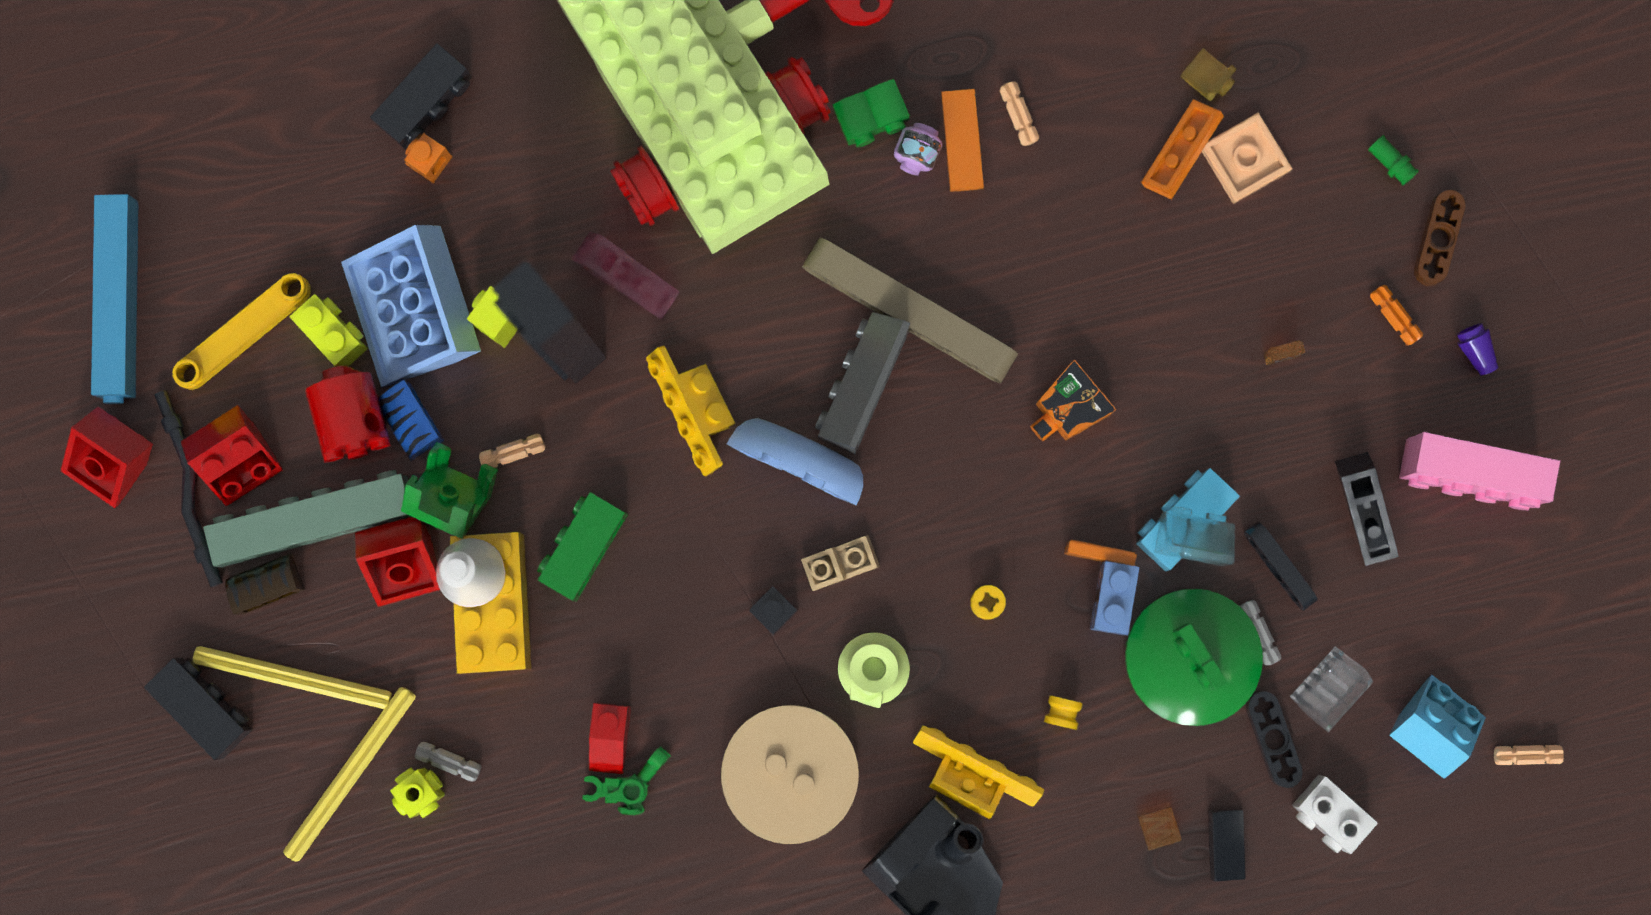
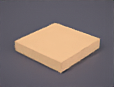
(1246, 158)

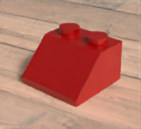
(105, 456)
(397, 560)

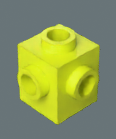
(429, 792)

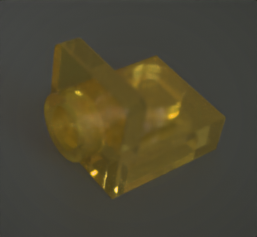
(1209, 75)

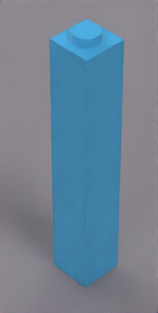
(114, 298)

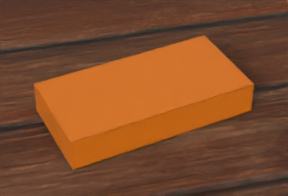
(1099, 553)

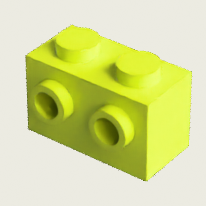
(489, 318)
(328, 332)

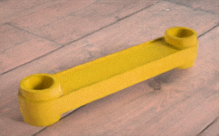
(241, 331)

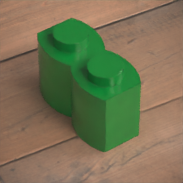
(871, 113)

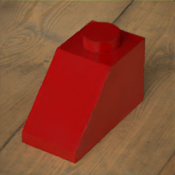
(608, 737)

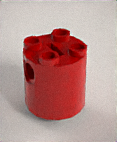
(347, 414)

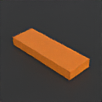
(962, 140)
(1182, 149)

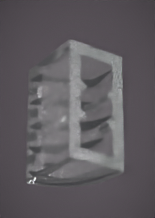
(1332, 688)

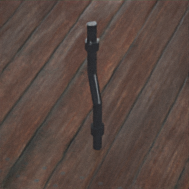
(173, 425)

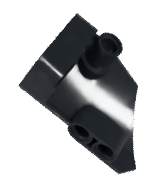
(930, 872)

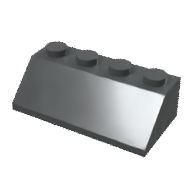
(863, 382)

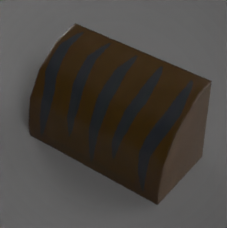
(263, 585)

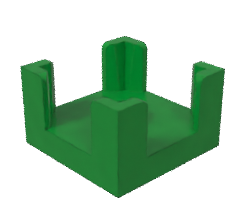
(447, 496)

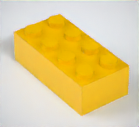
(497, 632)

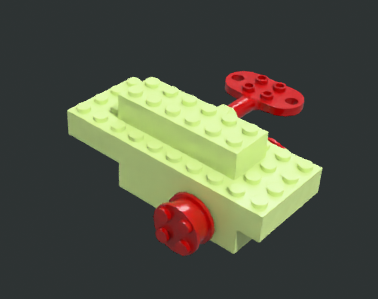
(707, 110)

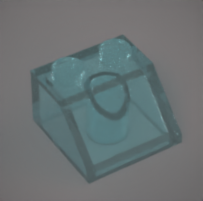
(1196, 538)

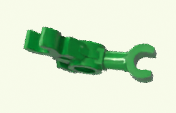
(628, 790)

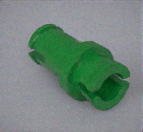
(1393, 160)

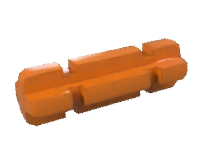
(1396, 315)

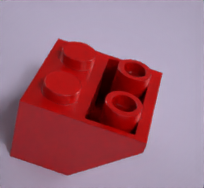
(230, 455)

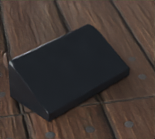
(1226, 845)

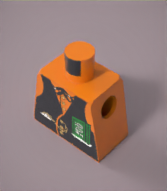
(1071, 405)

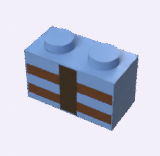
(1114, 598)

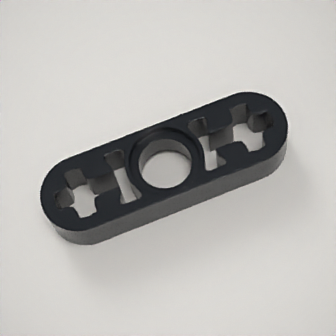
(1280, 566)
(1274, 766)

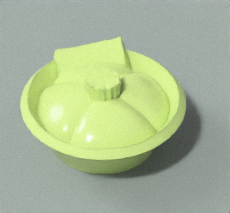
(873, 669)

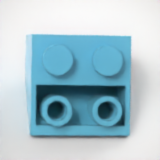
(1438, 727)

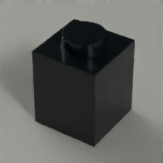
(773, 610)

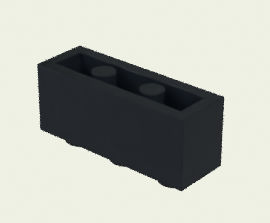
(422, 96)
(199, 707)

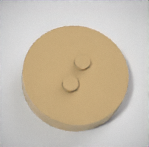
(790, 774)

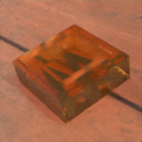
(1284, 352)
(1159, 828)

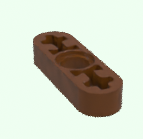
(1437, 212)

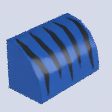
(409, 420)

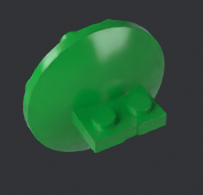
(1193, 657)

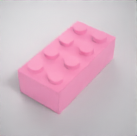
(1479, 470)

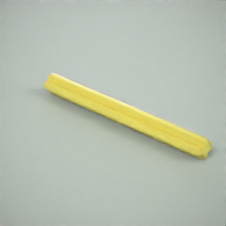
(291, 677)
(349, 774)

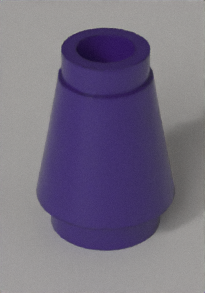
(1478, 348)

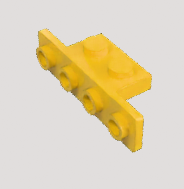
(695, 405)
(971, 777)

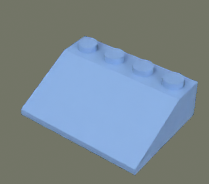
(410, 304)

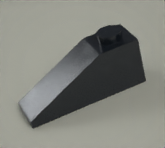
(1367, 508)

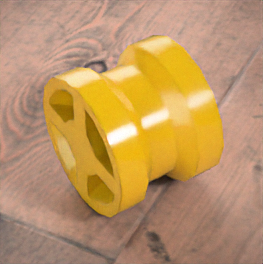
(982, 603)
(1063, 712)

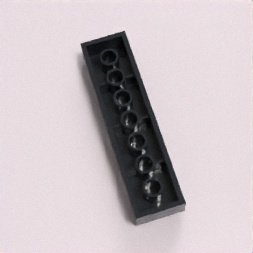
(546, 324)

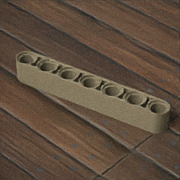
(898, 301)

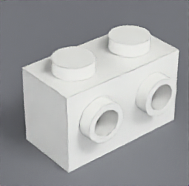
(1334, 814)

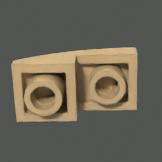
(840, 563)

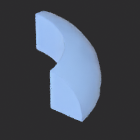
(799, 457)

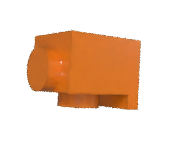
(427, 157)

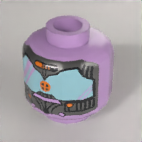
(918, 148)

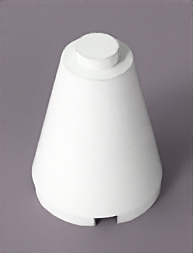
(470, 572)

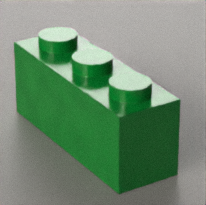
(581, 546)

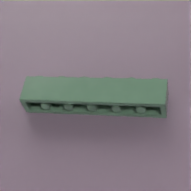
(306, 521)

